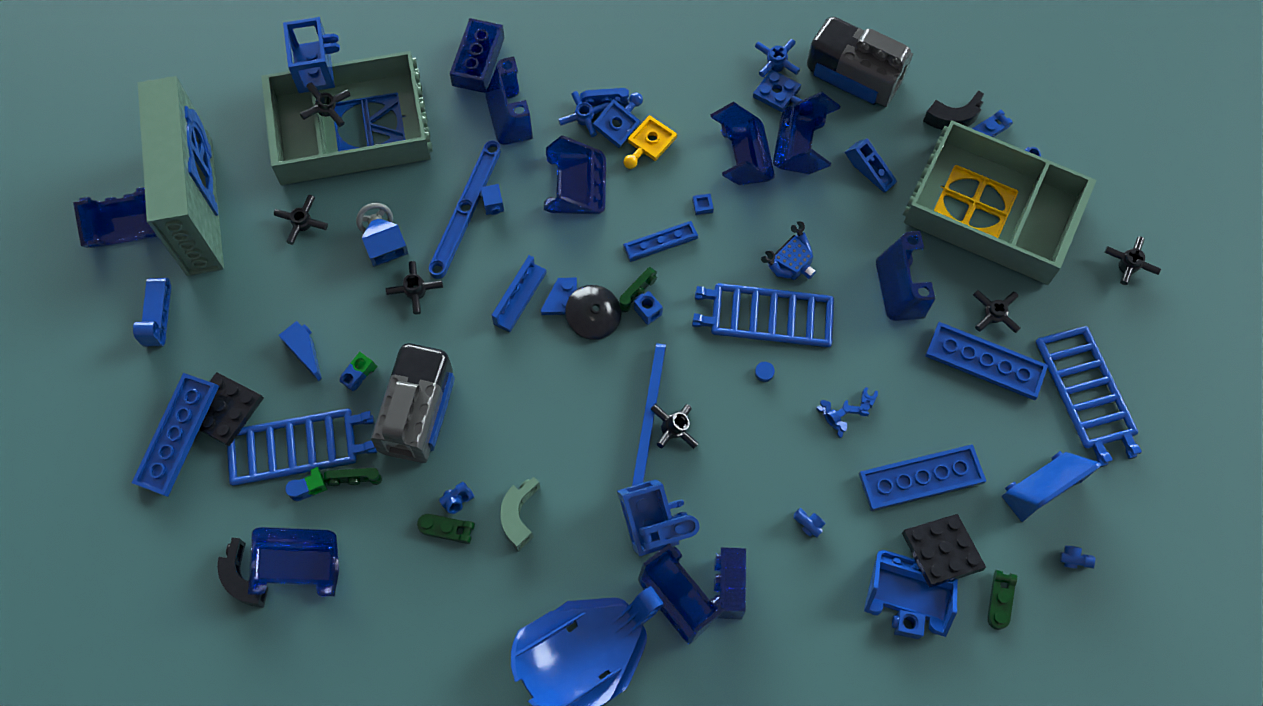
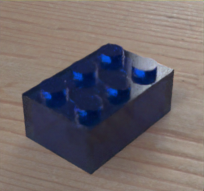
(731, 581)

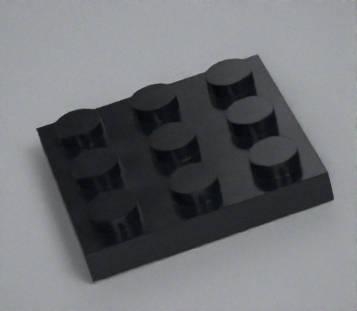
(229, 409)
(943, 550)

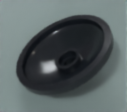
(587, 321)

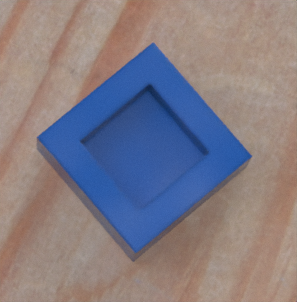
(702, 204)

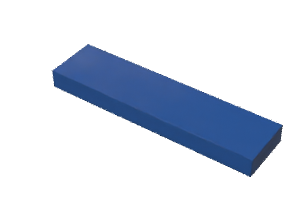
(660, 241)

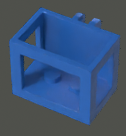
(311, 59)
(646, 506)

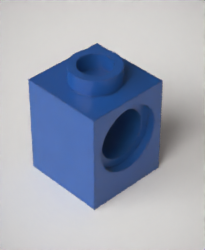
(492, 199)
(651, 314)
(917, 621)

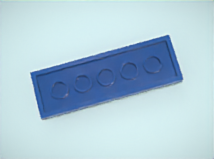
(987, 361)
(175, 434)
(922, 477)

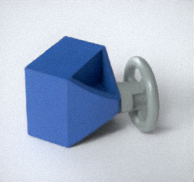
(382, 237)

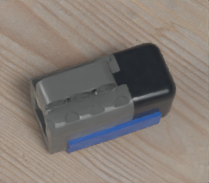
(859, 61)
(414, 403)

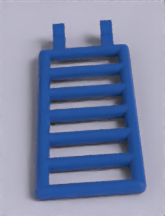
(716, 295)
(353, 450)
(1103, 456)

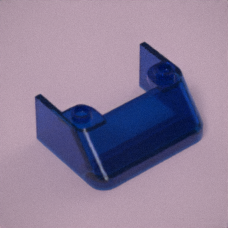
(796, 134)
(748, 143)

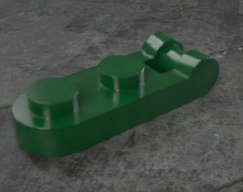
(647, 278)
(352, 476)
(445, 528)
(1001, 600)

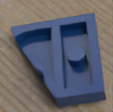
(559, 295)

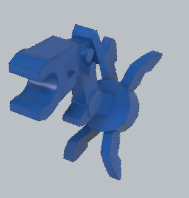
(834, 417)

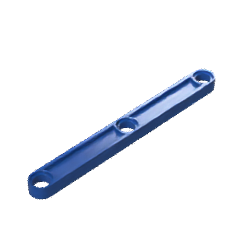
(460, 219)
(648, 419)

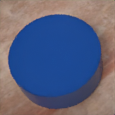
(764, 371)

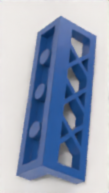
(518, 295)

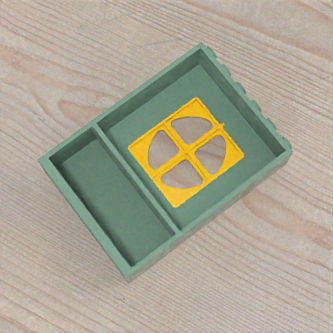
(1038, 196)

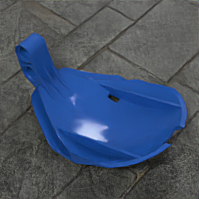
(566, 665)

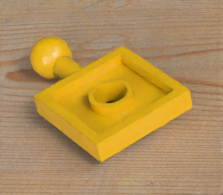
(652, 149)

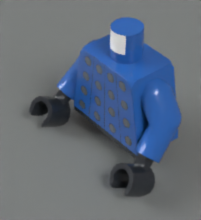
(793, 257)

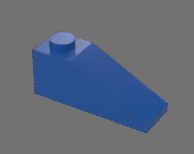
(870, 164)
(300, 343)

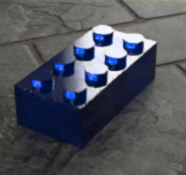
(477, 55)

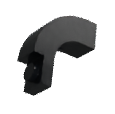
(941, 115)
(231, 576)

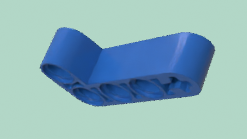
(155, 313)

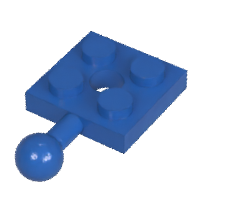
(779, 100)
(627, 121)

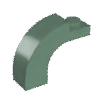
(511, 505)

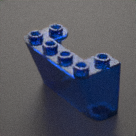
(507, 124)
(112, 220)
(898, 292)

